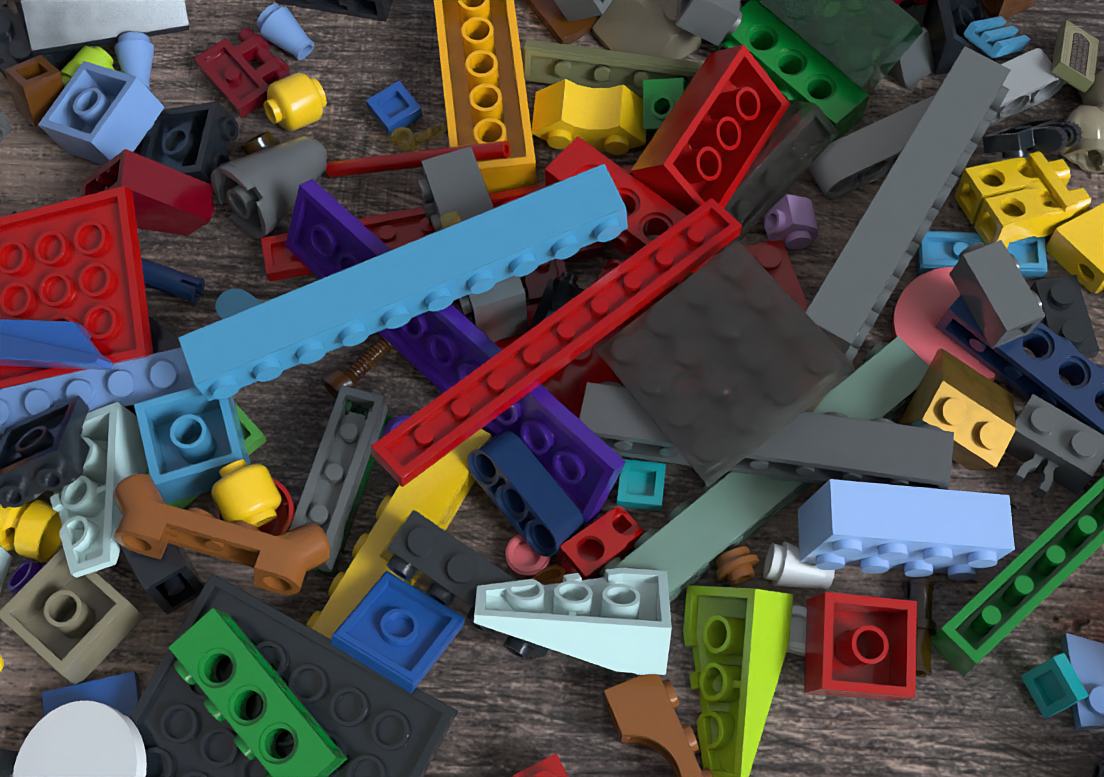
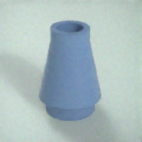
(283, 30)
(135, 55)

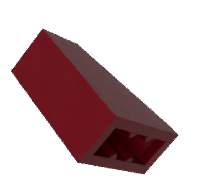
(162, 196)

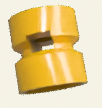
(31, 530)

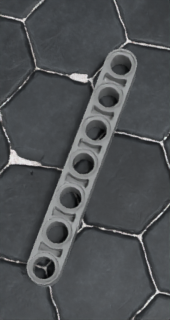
(875, 148)

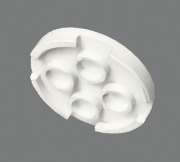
(82, 742)

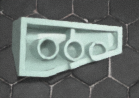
(87, 504)
(604, 620)

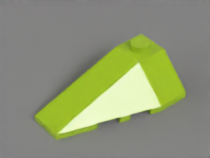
(738, 657)

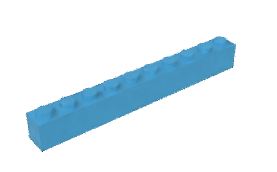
(404, 283)

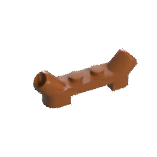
(277, 560)

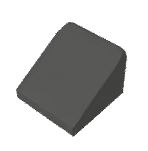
(915, 62)

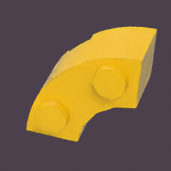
(600, 116)

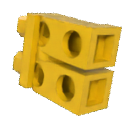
(1019, 198)

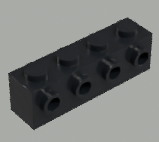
(449, 573)

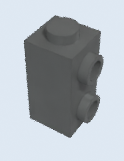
(996, 293)

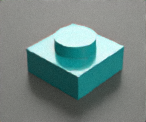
(641, 485)
(1054, 685)

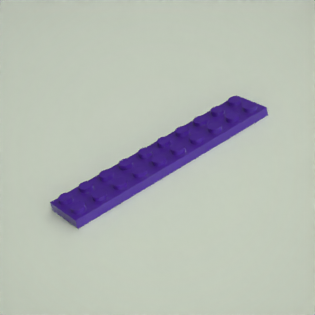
(451, 347)

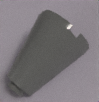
(266, 183)

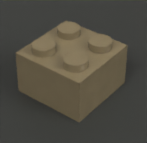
(70, 618)

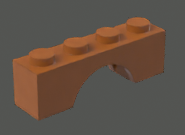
(646, 716)

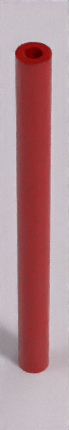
(411, 160)

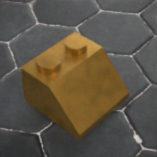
(967, 404)

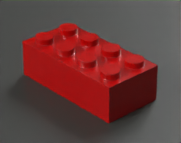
(712, 132)

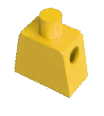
(1080, 248)

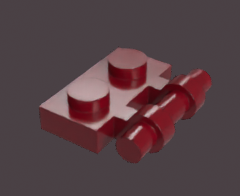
(235, 78)

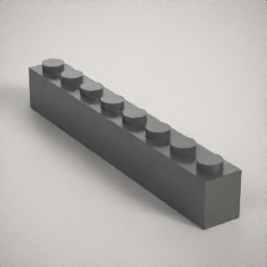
(805, 450)

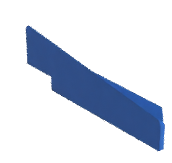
(49, 345)

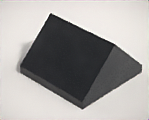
(946, 24)

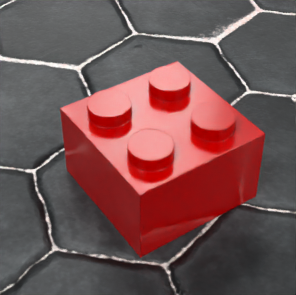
(860, 647)

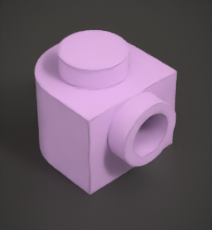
(792, 222)

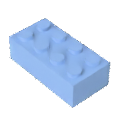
(904, 529)

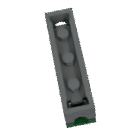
(342, 469)

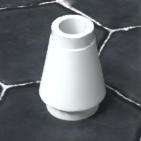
(786, 570)

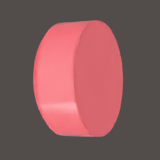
(523, 559)

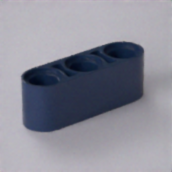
(525, 493)

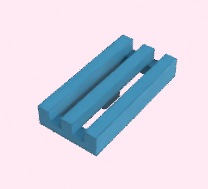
(988, 32)

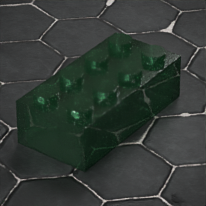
(853, 35)

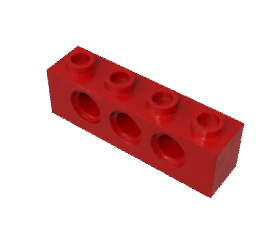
(647, 210)

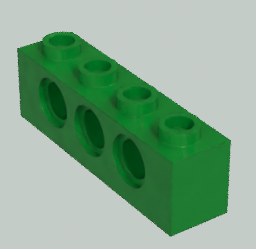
(811, 73)
(220, 637)

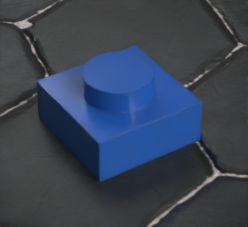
(394, 107)

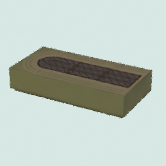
(1075, 56)

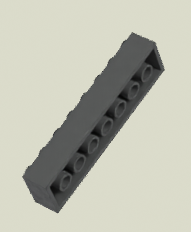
(908, 201)

